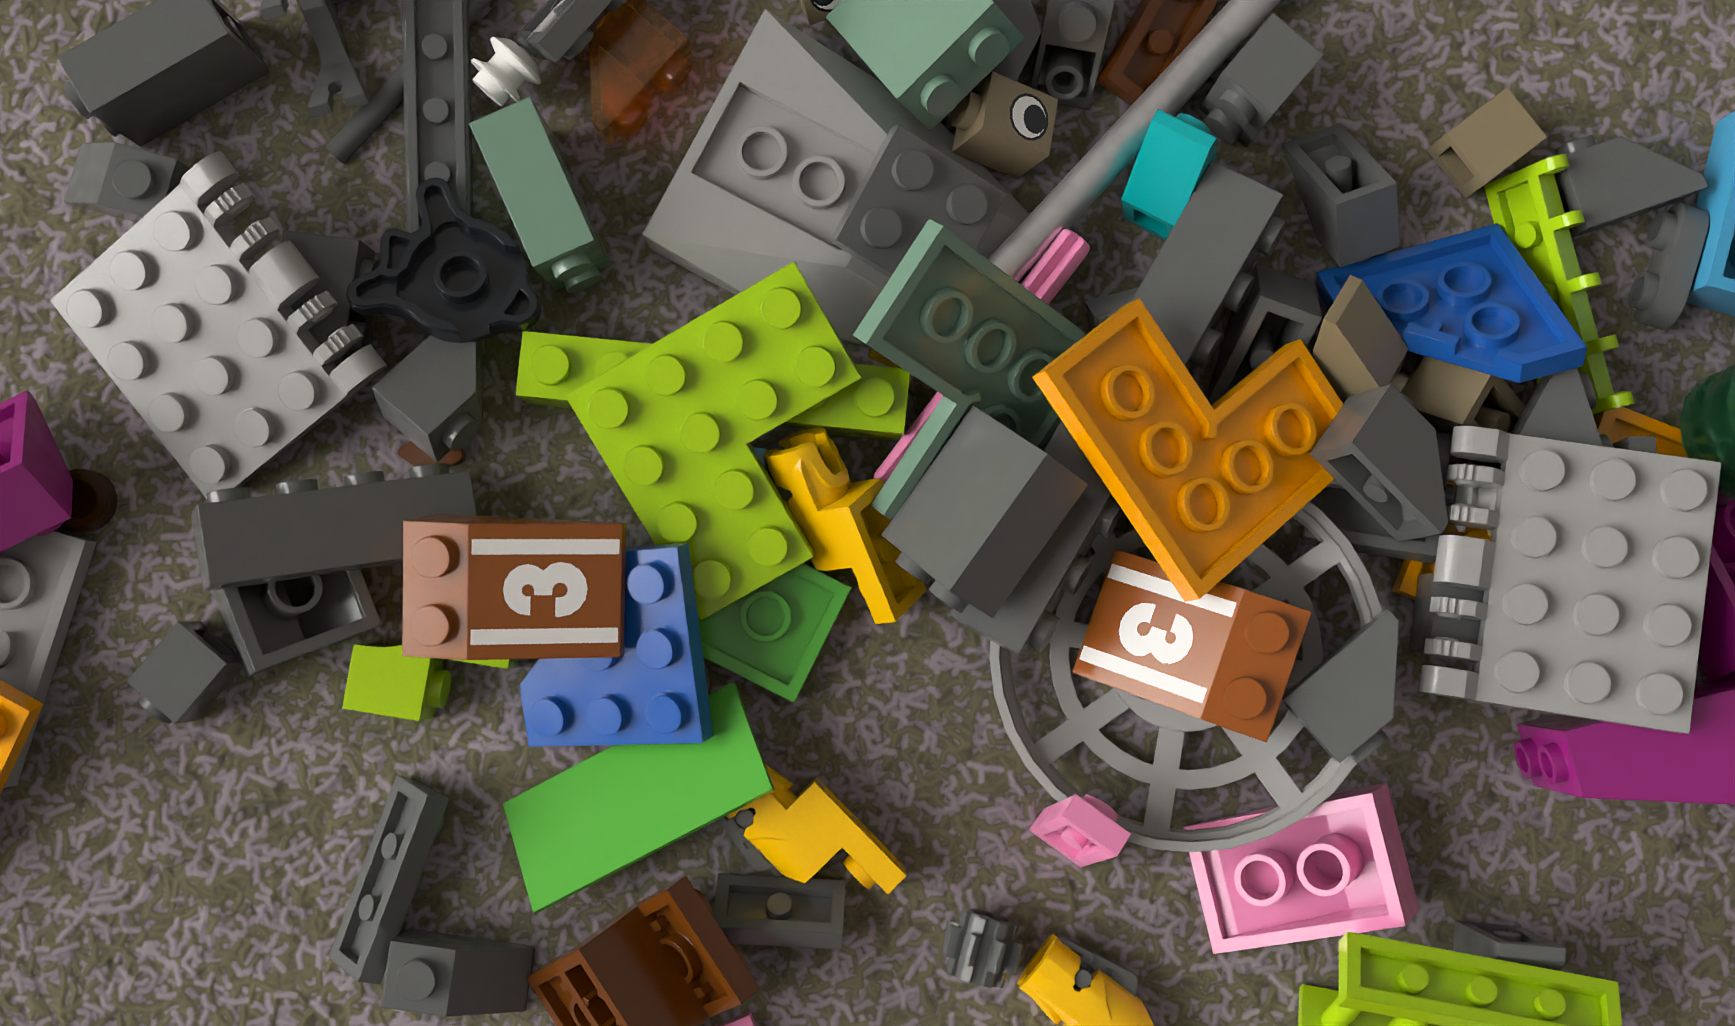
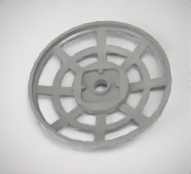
(1164, 773)

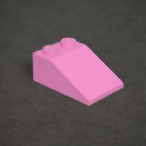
(1311, 880)

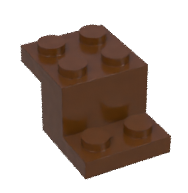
(648, 967)

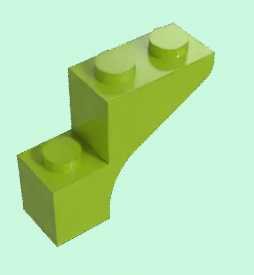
(400, 685)

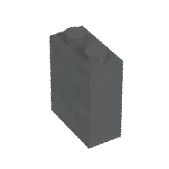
(160, 67)
(981, 514)

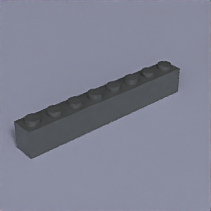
(1187, 294)

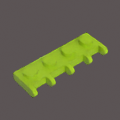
(1534, 220)

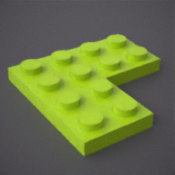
(683, 422)

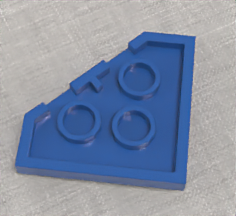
(1468, 305)
(649, 692)

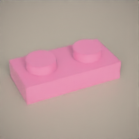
(1081, 829)

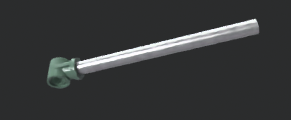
(1124, 139)

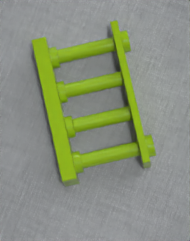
(1431, 986)

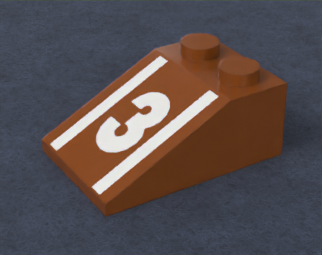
(512, 588)
(1203, 657)

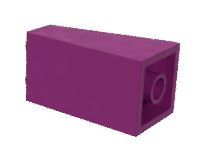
(1635, 762)

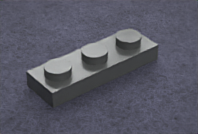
(388, 879)

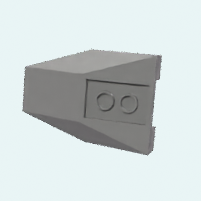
(782, 169)

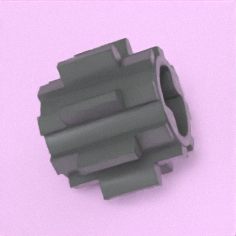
(982, 947)

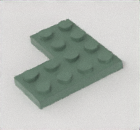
(971, 339)

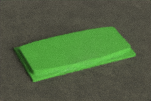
(633, 803)

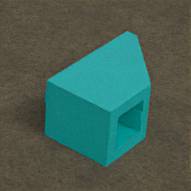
(1167, 171)

